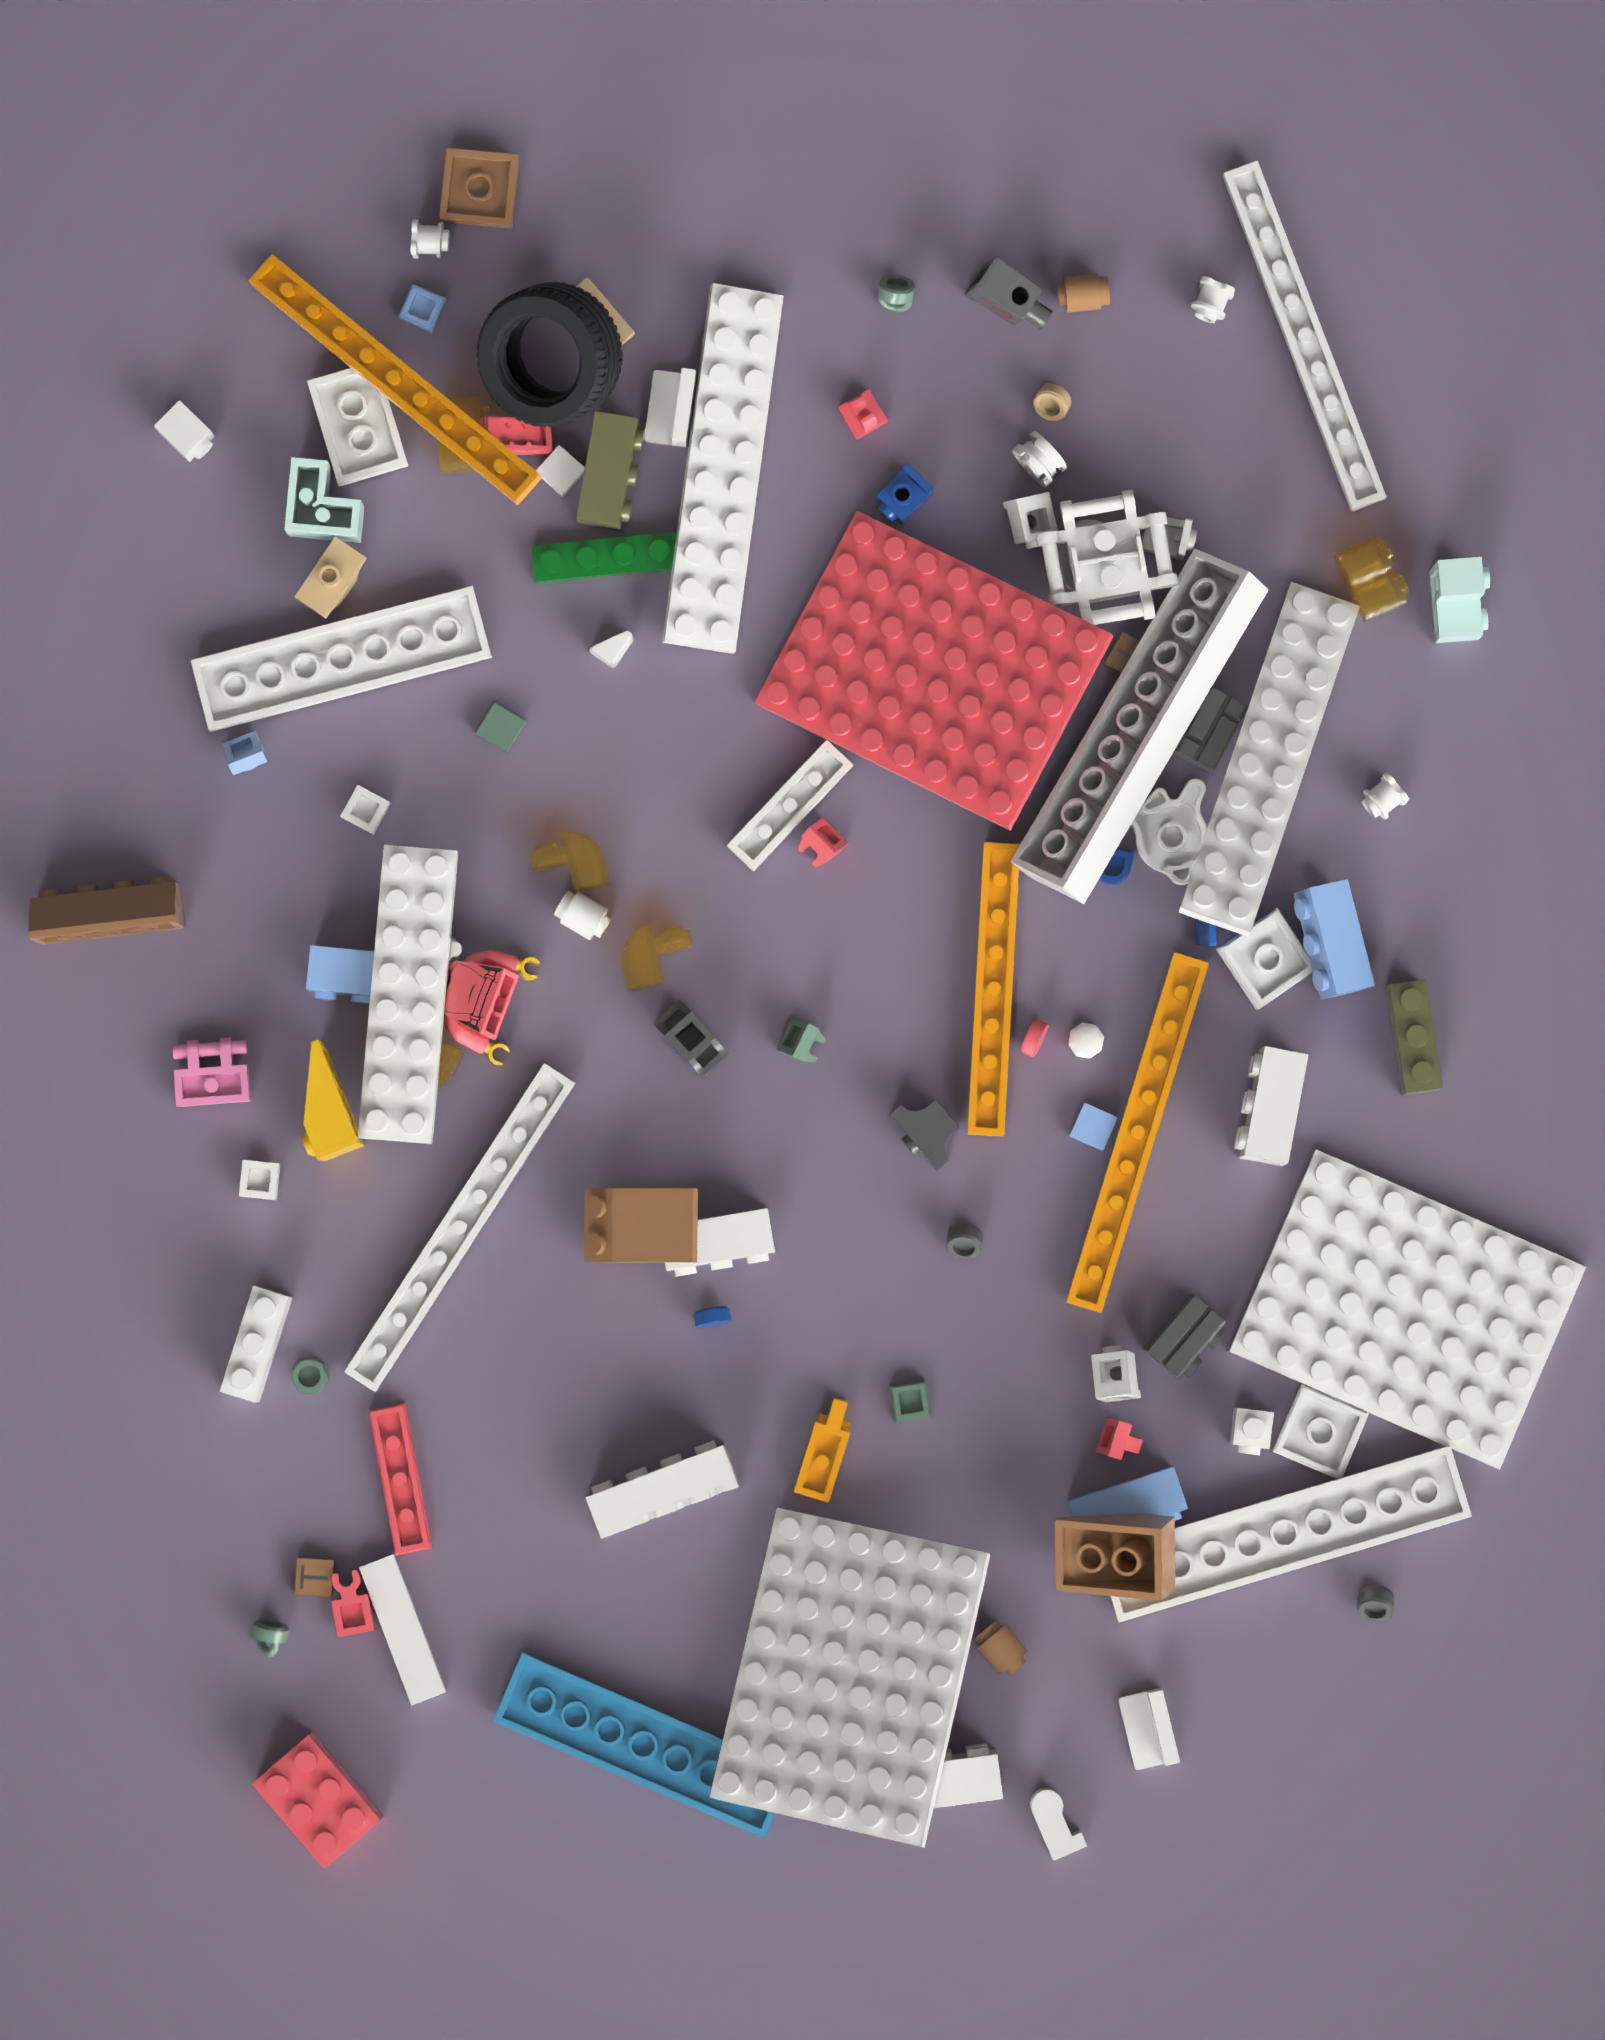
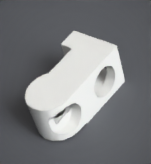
(1047, 1811)

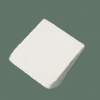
(612, 649)

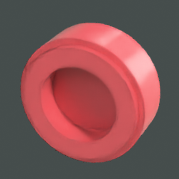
(1034, 1038)

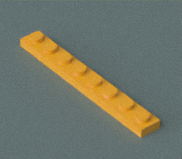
(993, 990)

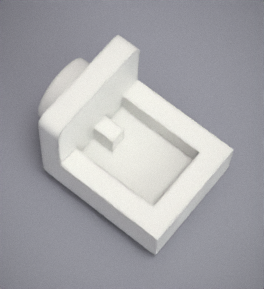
(1179, 538)

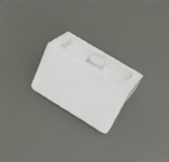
(670, 407)
(1148, 1729)

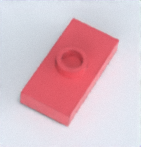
(518, 436)

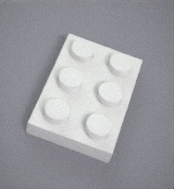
(356, 427)

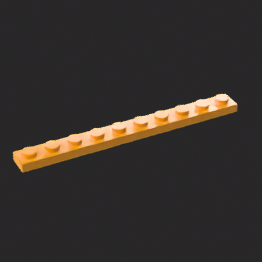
(395, 379)
(1137, 1132)

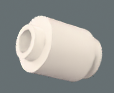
(582, 915)

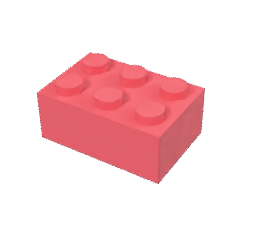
(318, 1800)

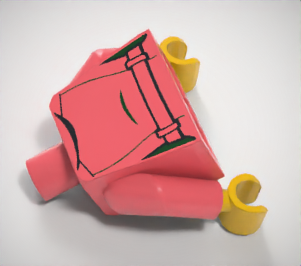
(479, 997)

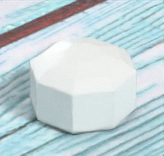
(1085, 1040)

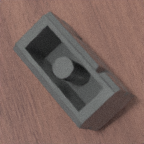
(1211, 730)
(1186, 1337)

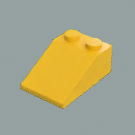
(327, 1113)

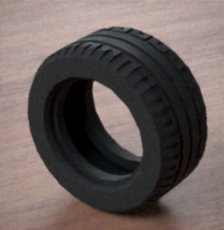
(506, 374)

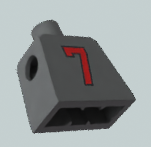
(994, 291)

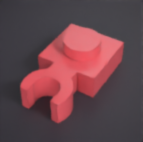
(352, 1611)

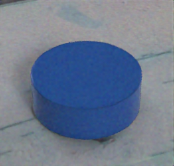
(712, 1317)

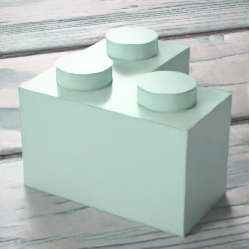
(312, 511)
(1456, 599)

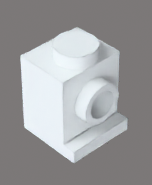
(1038, 510)
(1103, 1367)

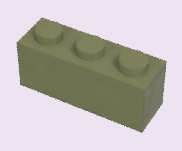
(609, 471)
(1413, 1037)

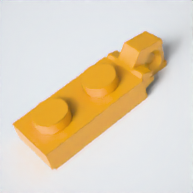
(824, 1453)

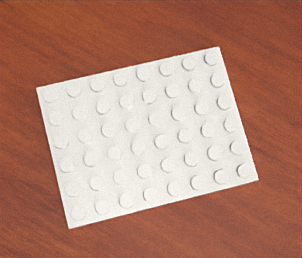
(1407, 1309)
(850, 1676)

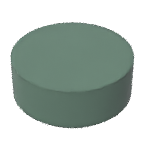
(310, 1376)

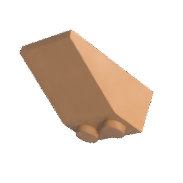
(640, 1225)
(1116, 1555)

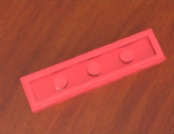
(400, 1479)

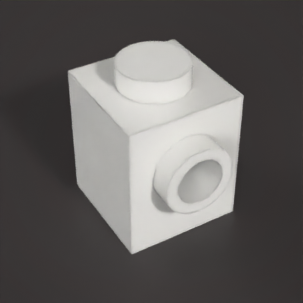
(1251, 1430)

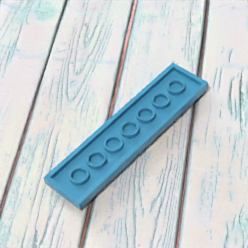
(620, 1737)

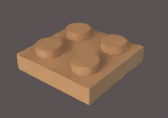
(479, 188)

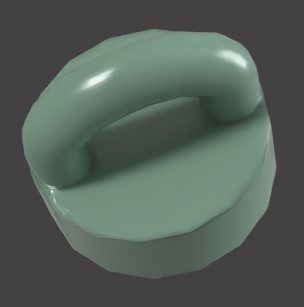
(896, 293)
(271, 1632)

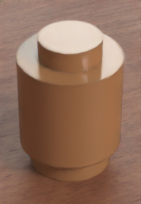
(1083, 292)
(1000, 1647)

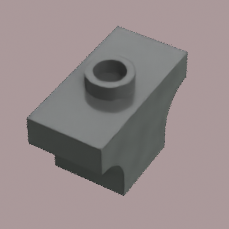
(691, 1038)
(926, 1131)

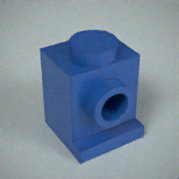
(918, 491)

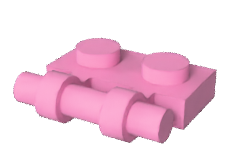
(211, 1084)

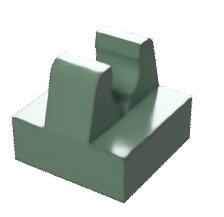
(799, 1039)

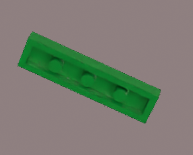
(603, 557)

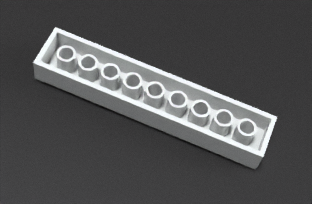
(1139, 725)

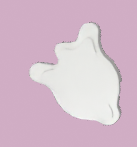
(1171, 831)

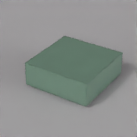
(500, 727)
(910, 1401)

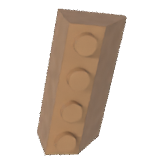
(105, 912)

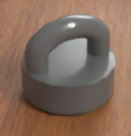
(964, 1241)
(1375, 1603)

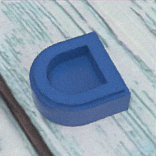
(1118, 867)

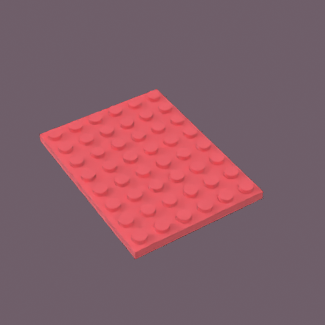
(934, 670)

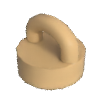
(1052, 402)

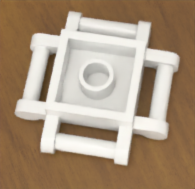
(1107, 559)

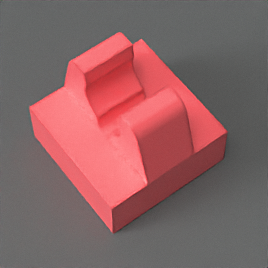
(862, 414)
(823, 841)
(1116, 1439)

